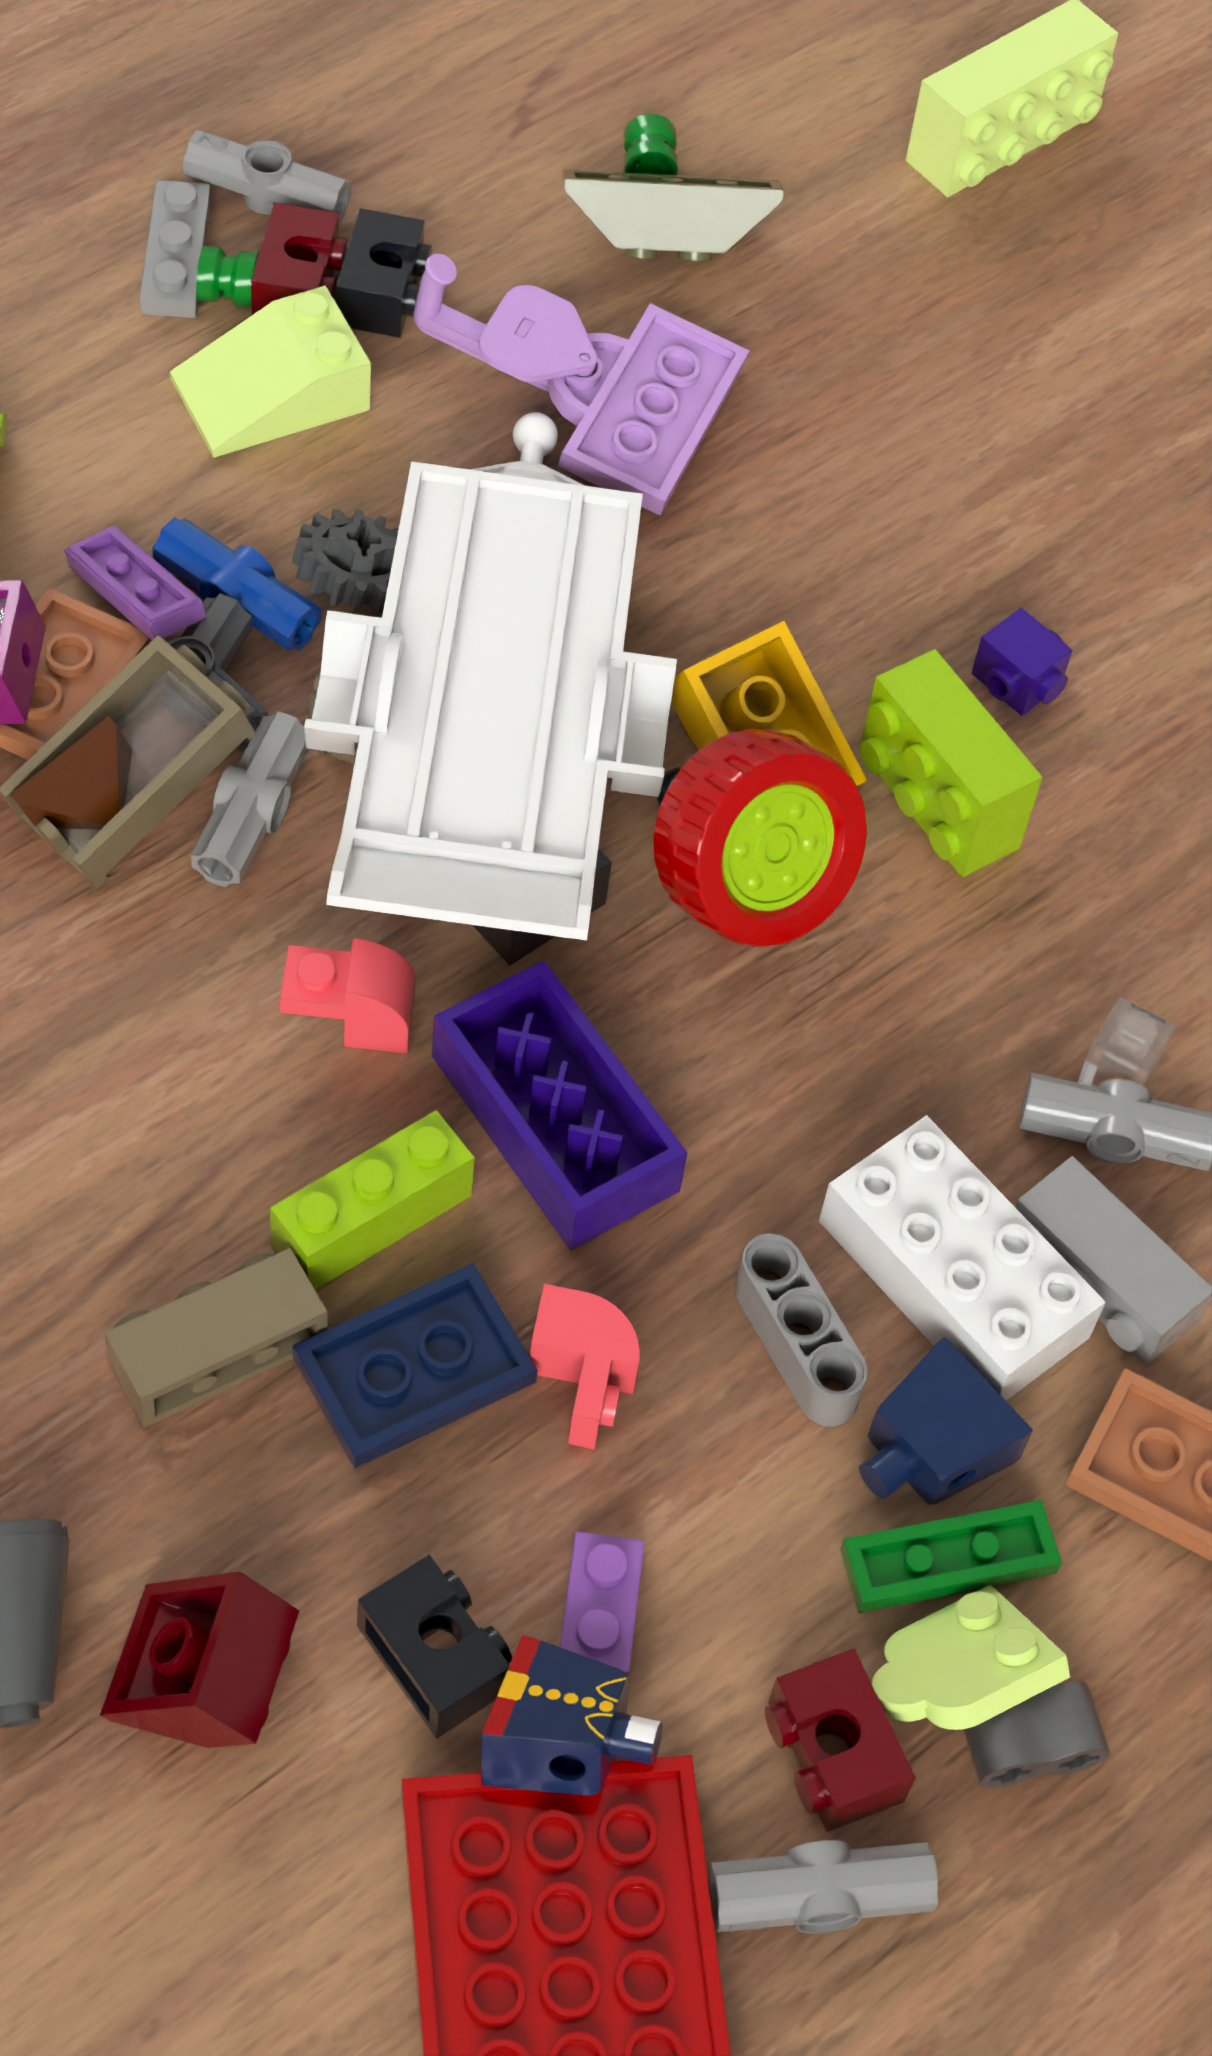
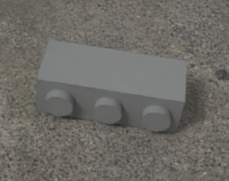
(1145, 1284)

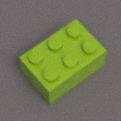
(948, 763)

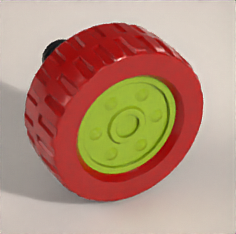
(759, 836)

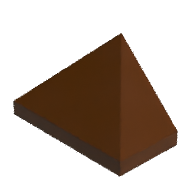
(83, 783)

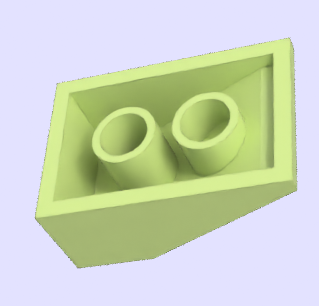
(276, 374)

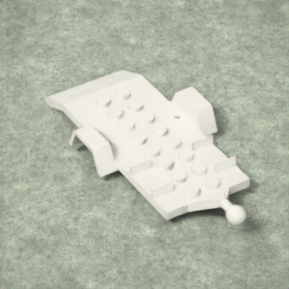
(492, 698)

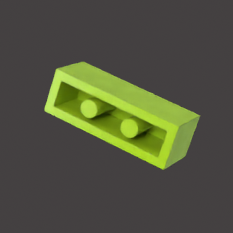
(374, 1199)

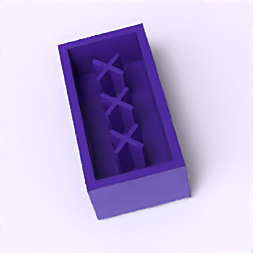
(558, 1104)

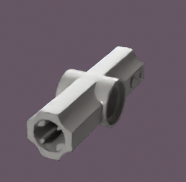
(264, 174)
(250, 800)
(1117, 1121)
(823, 1887)

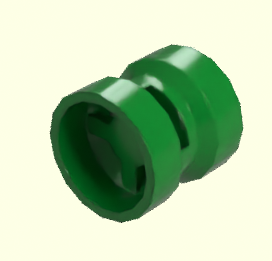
(650, 145)
(225, 276)

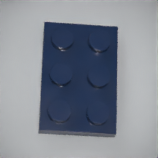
(414, 1364)

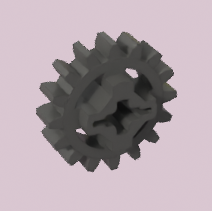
(347, 558)

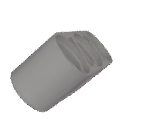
(800, 1358)

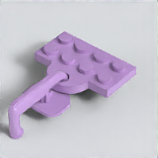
(634, 400)

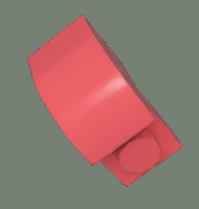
(364, 987)
(590, 1344)

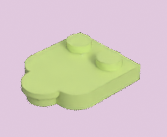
(967, 1663)

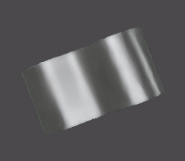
(1039, 1737)

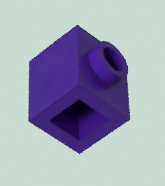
(1022, 662)

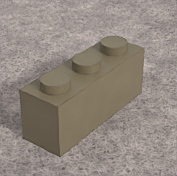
(214, 1336)

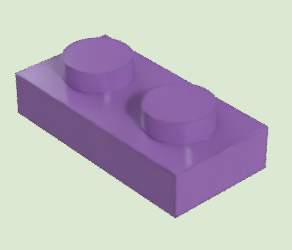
(602, 1598)

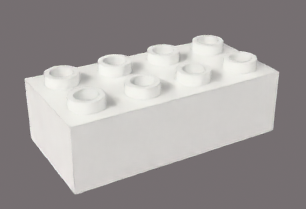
(960, 1258)

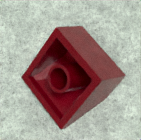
(202, 1660)

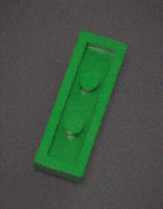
(950, 1556)

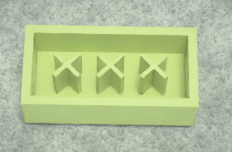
(1010, 97)

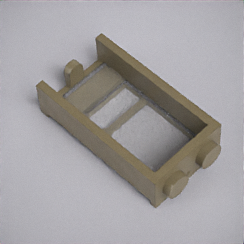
(177, 734)

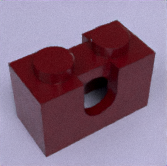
(297, 254)
(839, 1701)

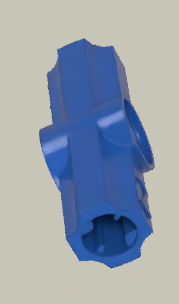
(241, 575)

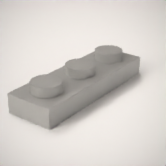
(174, 248)

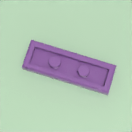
(135, 583)

